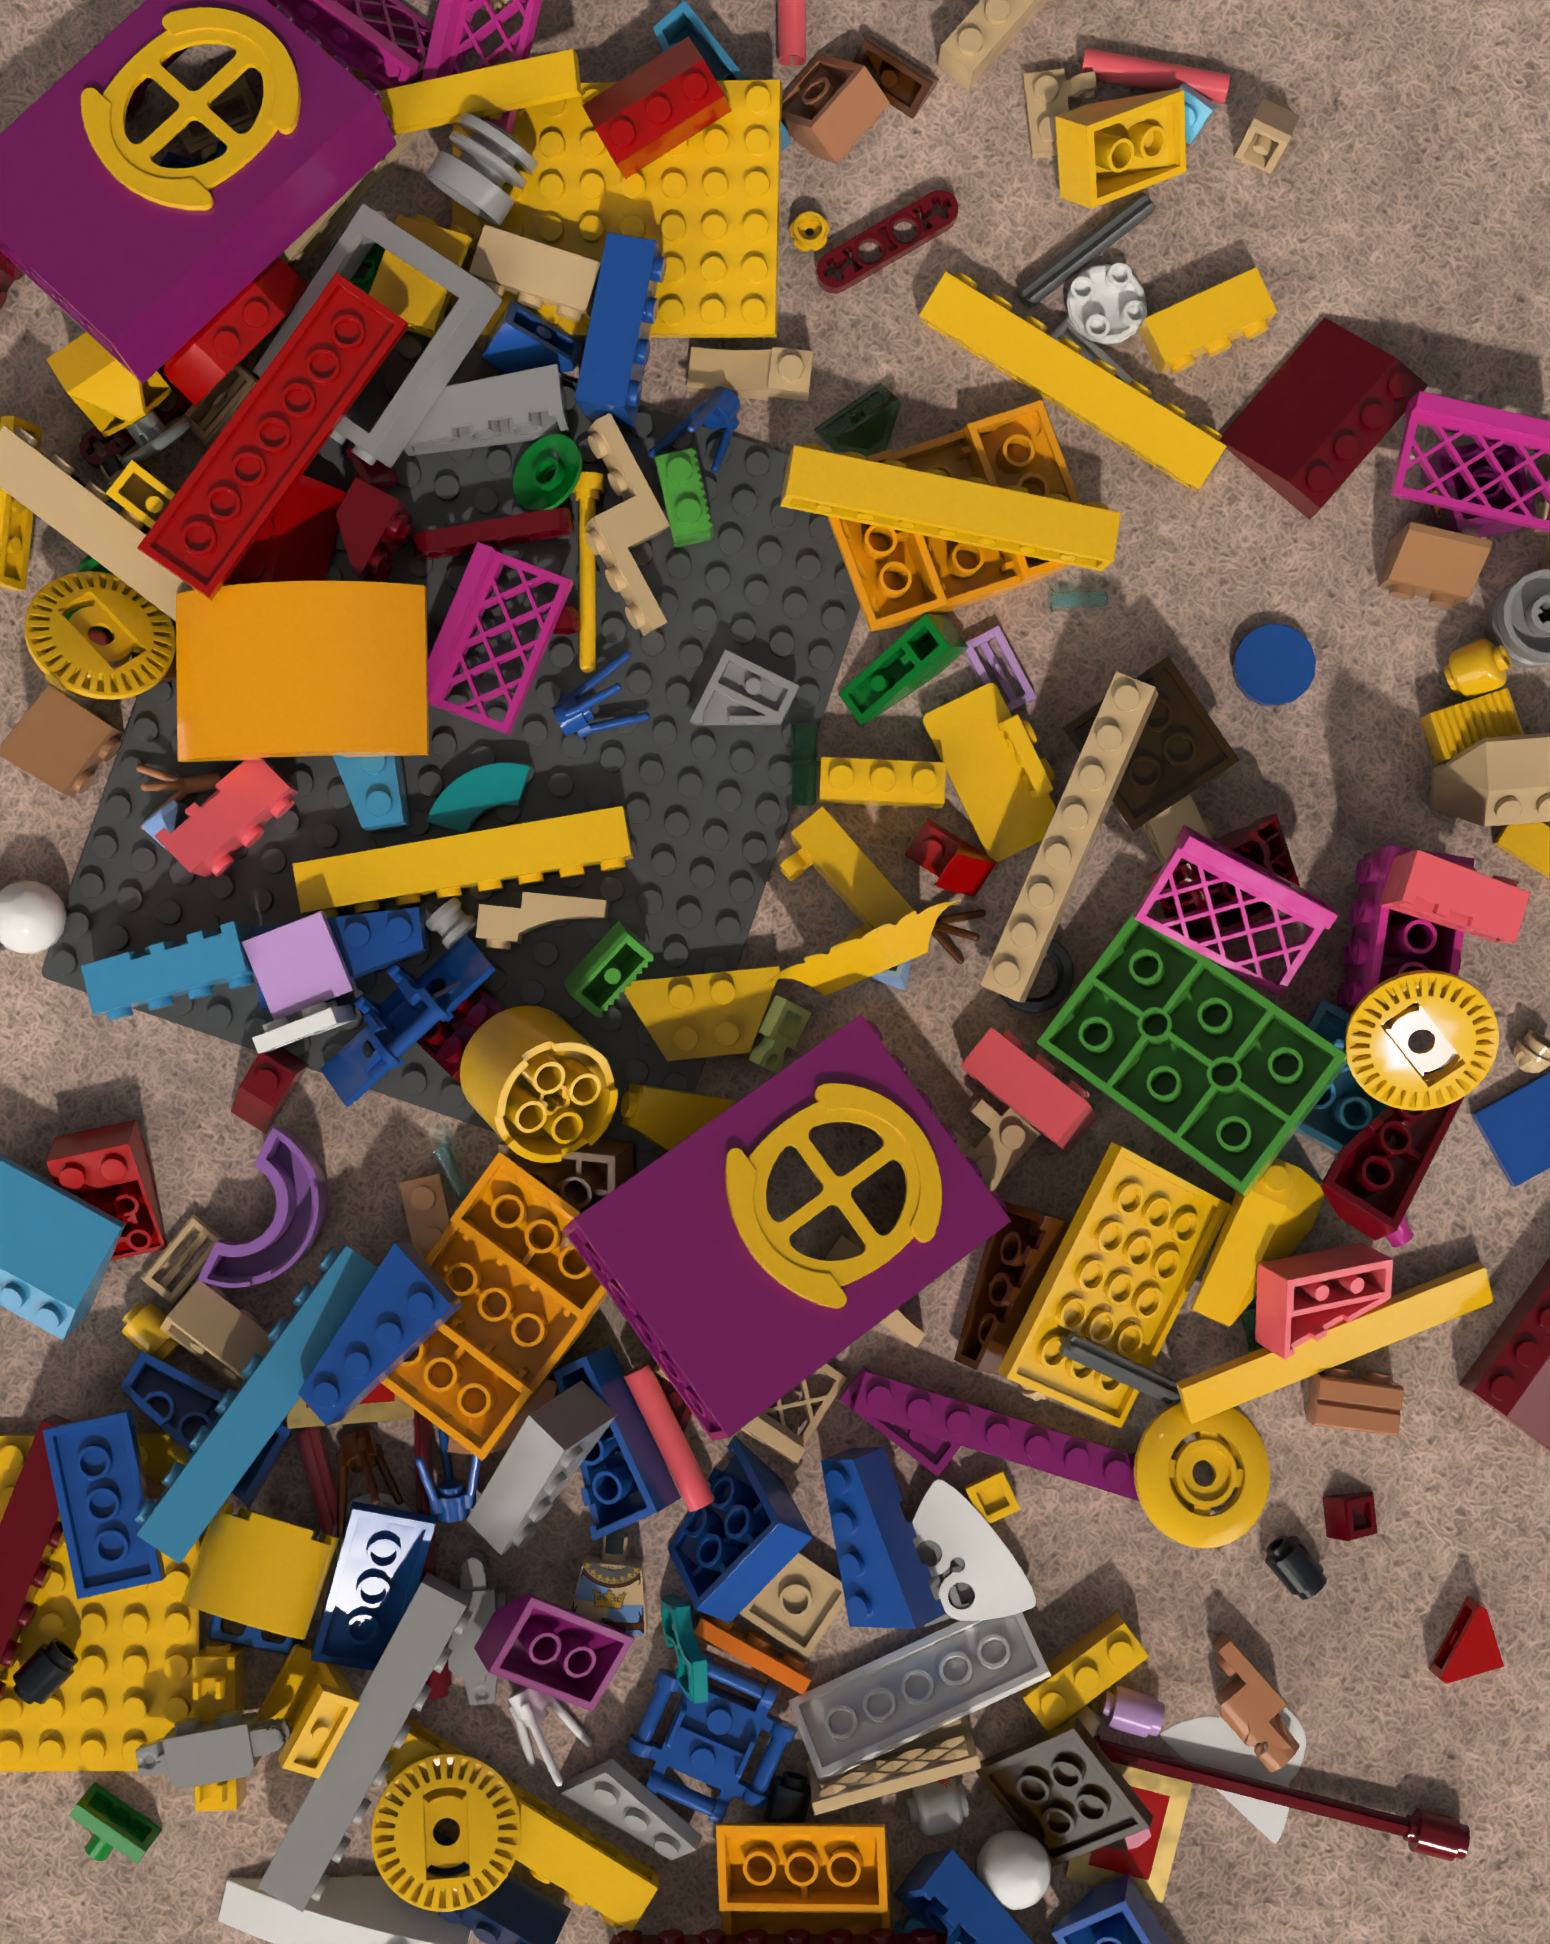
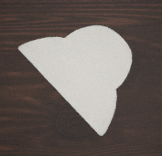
(1215, 1745)

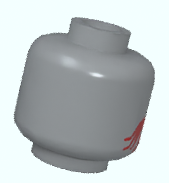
(937, 1806)

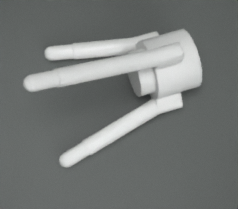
(528, 1709)

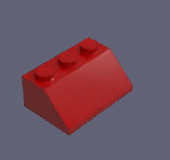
(657, 107)
(296, 539)

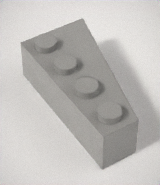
(494, 412)
(539, 1466)

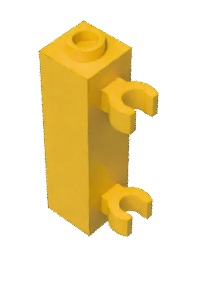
(846, 870)
(217, 1689)

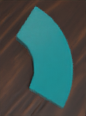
(478, 792)
(680, 1636)

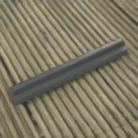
(1086, 250)
(1119, 1367)

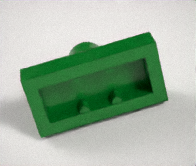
(113, 1825)

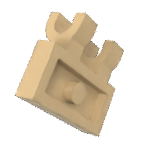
(1048, 96)
(1000, 1145)

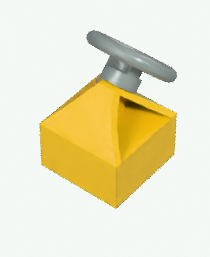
(116, 398)

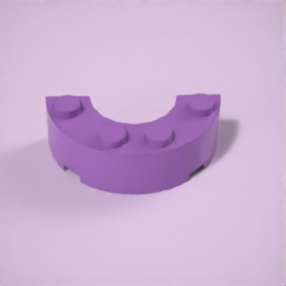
(297, 1221)

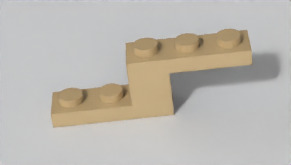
(625, 525)

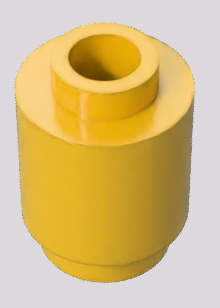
(145, 1333)

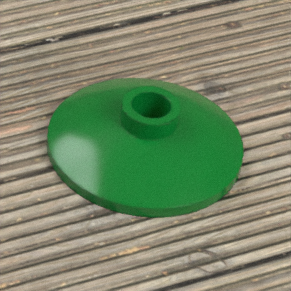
(547, 472)

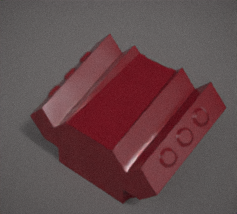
(1259, 842)

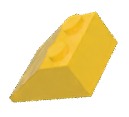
(1120, 146)

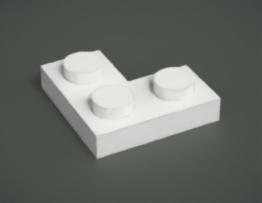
(316, 1020)

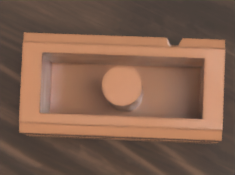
(1355, 1402)

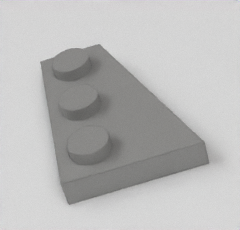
(631, 1808)

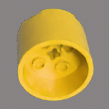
(538, 1083)
(260, 1572)

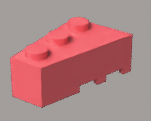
(229, 818)
(1316, 1290)

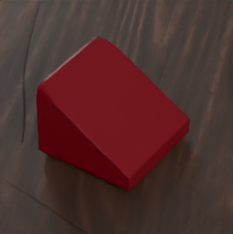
(376, 475)
(1350, 1515)

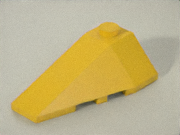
(1257, 1230)

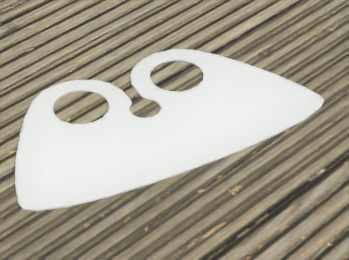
(989, 1566)

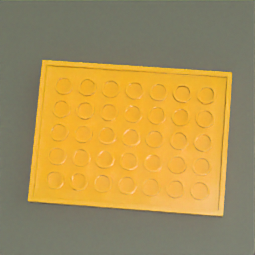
(703, 203)
(128, 1645)

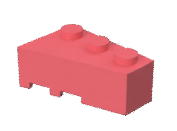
(1455, 896)
(1031, 1088)

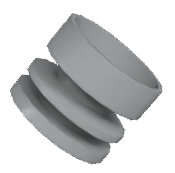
(482, 168)

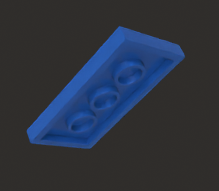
(98, 1495)
(371, 1584)

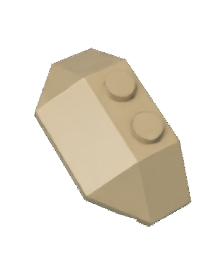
(1496, 781)

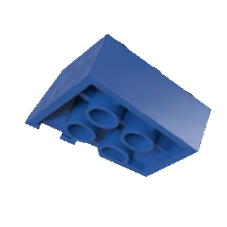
(739, 1538)

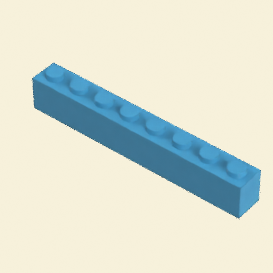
(256, 1408)

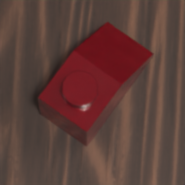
(267, 1087)

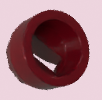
(568, 621)

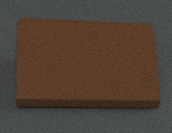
(899, 79)

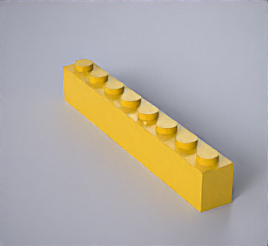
(1071, 381)
(950, 507)
(464, 861)
(554, 1844)

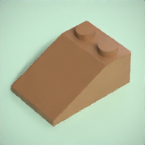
(61, 742)

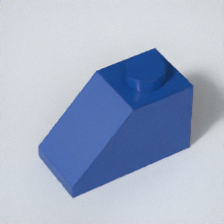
(529, 342)

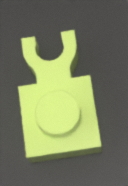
(781, 1030)

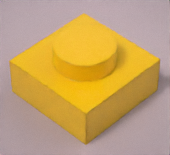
(992, 1496)

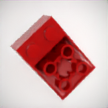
(114, 1174)

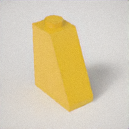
(668, 1115)

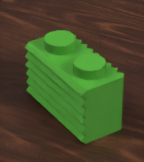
(685, 497)
(608, 969)

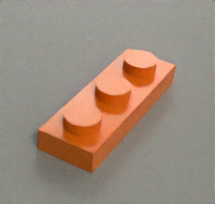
(756, 1651)

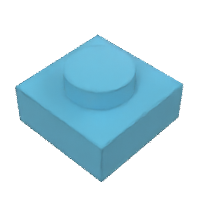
(1197, 112)

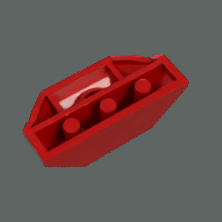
(234, 331)

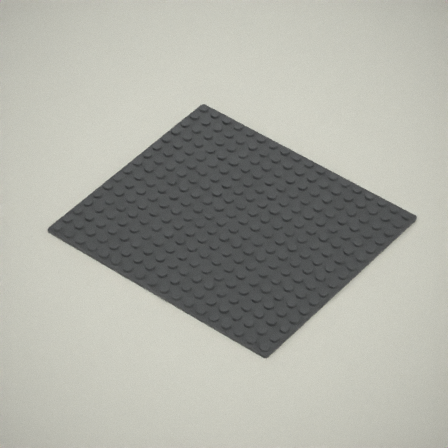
(696, 798)

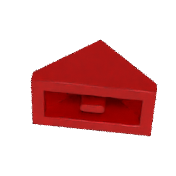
(1468, 1646)

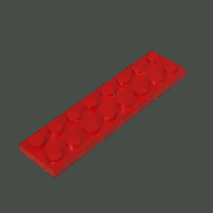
(273, 436)

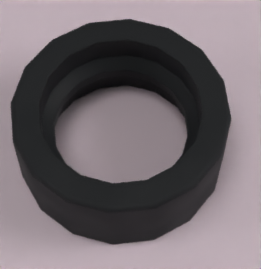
(1061, 988)

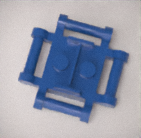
(712, 1740)

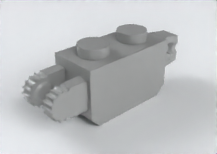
(485, 1600)
(212, 1750)

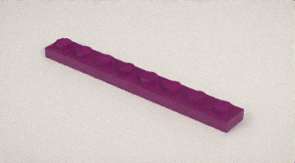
(995, 1434)

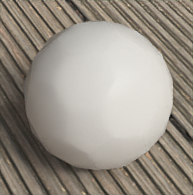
(30, 917)
(1014, 1869)

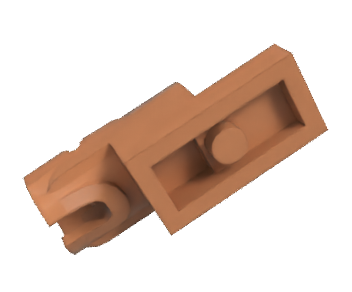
(1253, 1707)

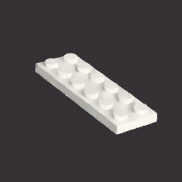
(915, 1691)

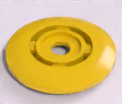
(76, 662)
(1446, 1007)
(1173, 1497)
(405, 1839)

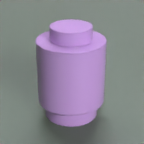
(1132, 1711)

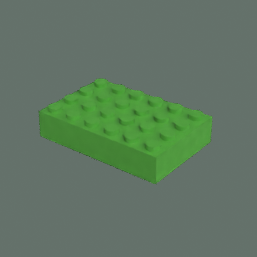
(1193, 1053)

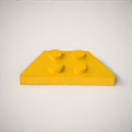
(704, 1011)

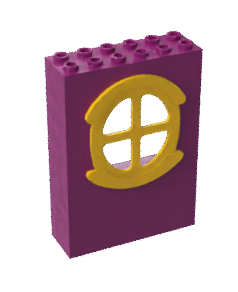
(161, 250)
(715, 1277)

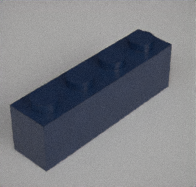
(511, 1913)

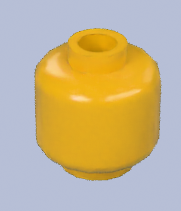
(1477, 668)

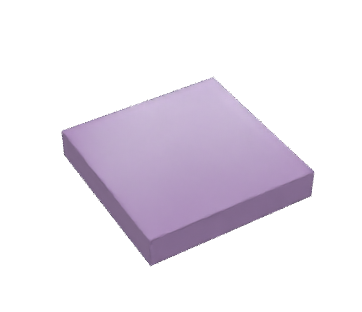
(298, 965)

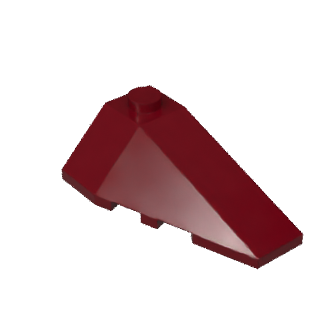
(1384, 1166)

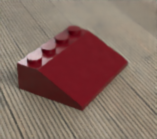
(1321, 415)
(1515, 1364)

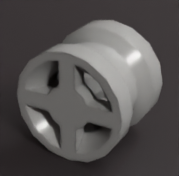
(451, 922)

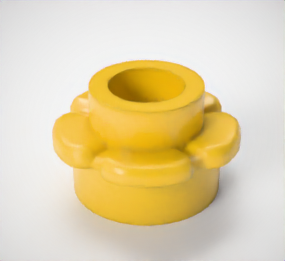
(806, 221)

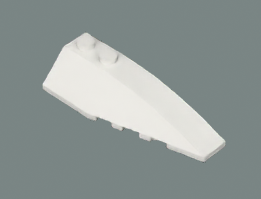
(348, 1912)

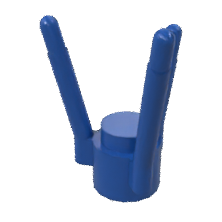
(715, 413)
(576, 711)
(452, 1499)

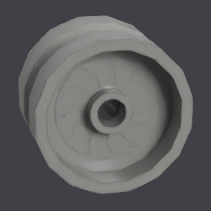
(1522, 620)

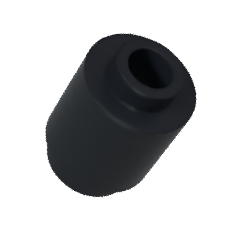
(1295, 1566)
(44, 1672)
(788, 1799)

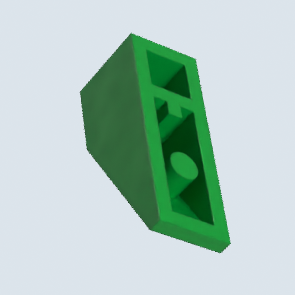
(903, 667)

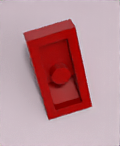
(953, 860)

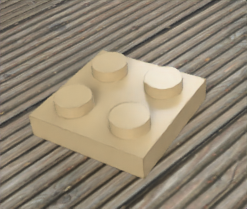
(798, 1604)

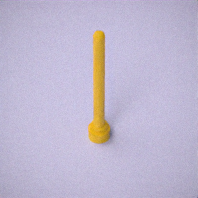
(587, 493)

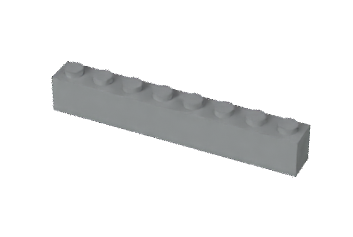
(360, 1755)

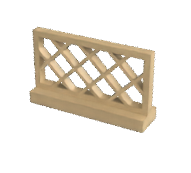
(775, 1433)
(916, 1763)

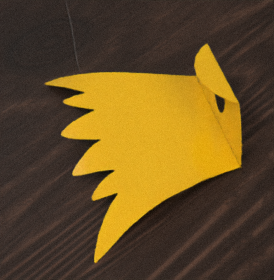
(865, 957)

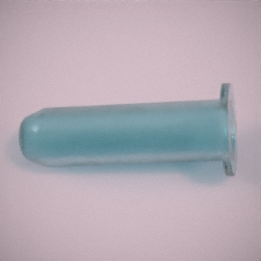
(1076, 599)
(451, 1171)

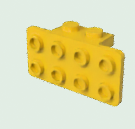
(994, 770)

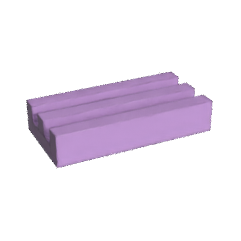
(981, 640)

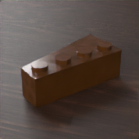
(1006, 1284)

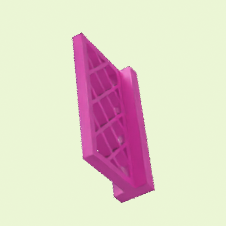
(455, 37)
(362, 39)
(1482, 424)
(464, 619)
(1261, 886)

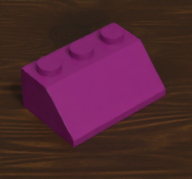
(553, 1650)

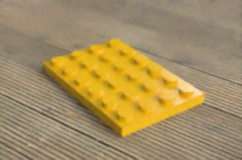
(1115, 1281)

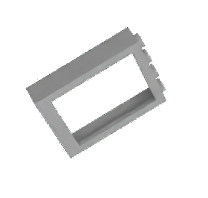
(440, 358)

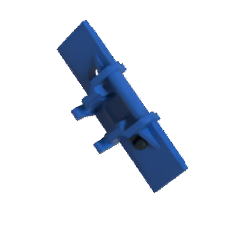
(405, 1018)

